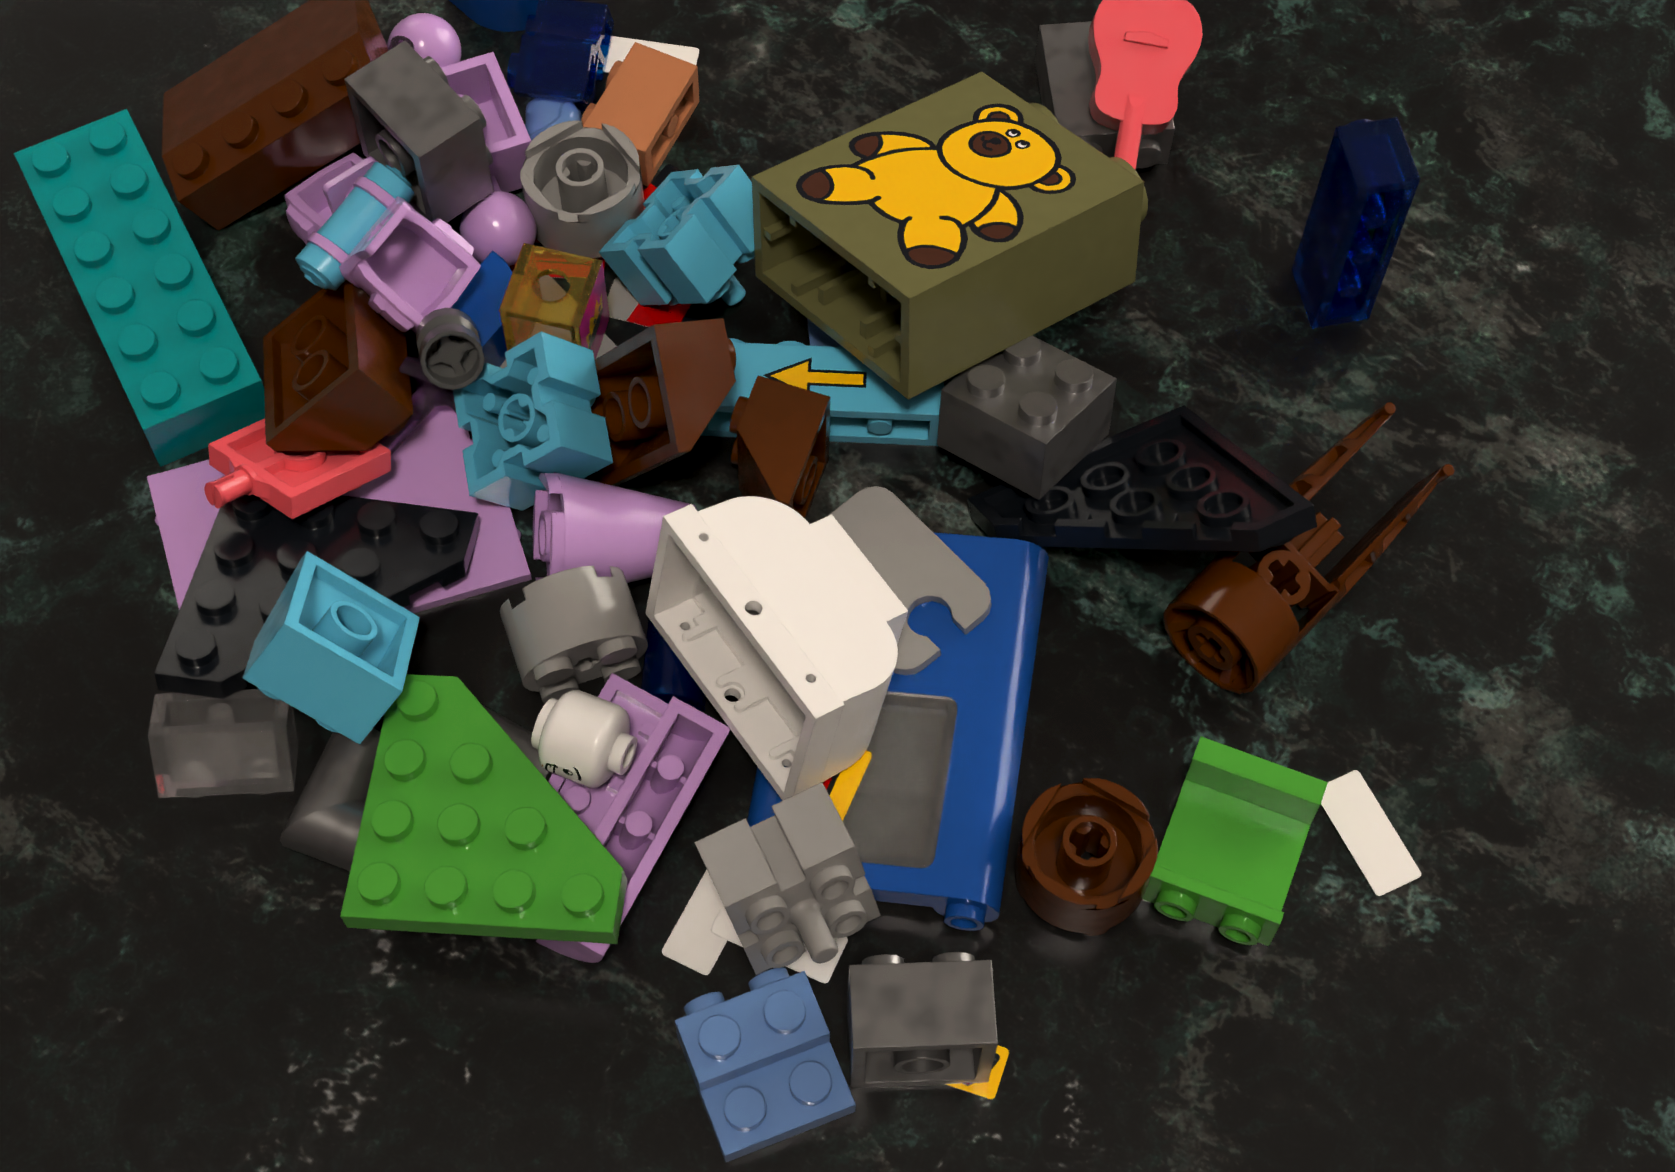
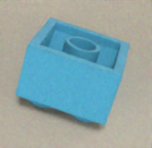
(333, 649)

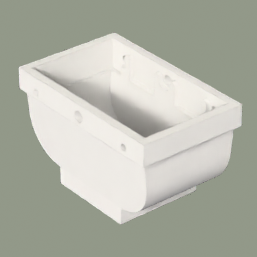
(783, 624)

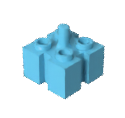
(687, 239)
(532, 421)

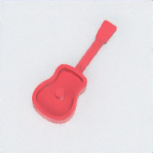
(1138, 62)

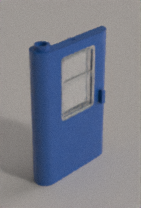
(950, 748)

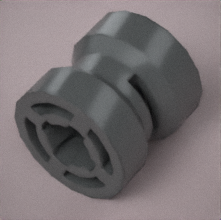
(452, 362)

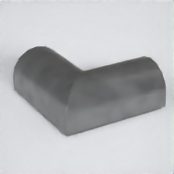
(333, 801)

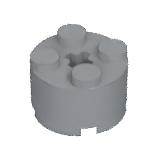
(581, 186)
(574, 631)

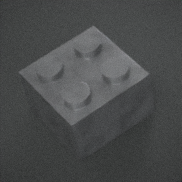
(423, 129)
(1026, 414)
(921, 1021)

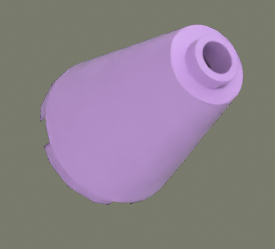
(597, 526)

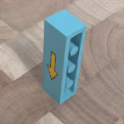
(860, 401)

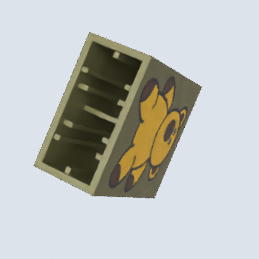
(947, 231)

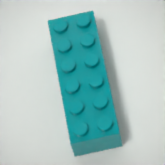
(144, 286)

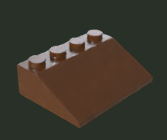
(268, 110)

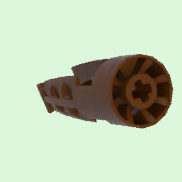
(1240, 619)

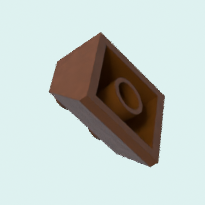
(781, 442)

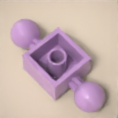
(500, 219)

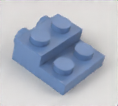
(763, 1062)

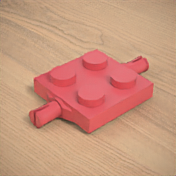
(288, 479)

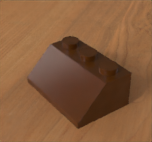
(334, 375)
(661, 393)

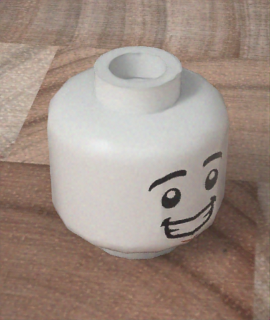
(583, 738)

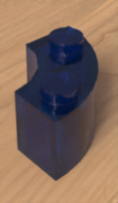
(562, 51)

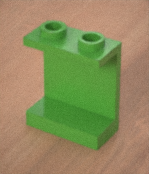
(1234, 843)

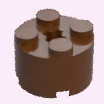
(1077, 891)

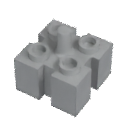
(790, 881)

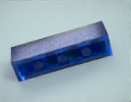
(1355, 221)

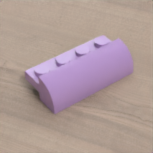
(641, 808)

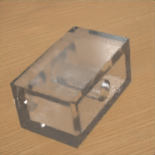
(222, 744)

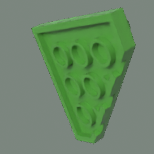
(472, 833)

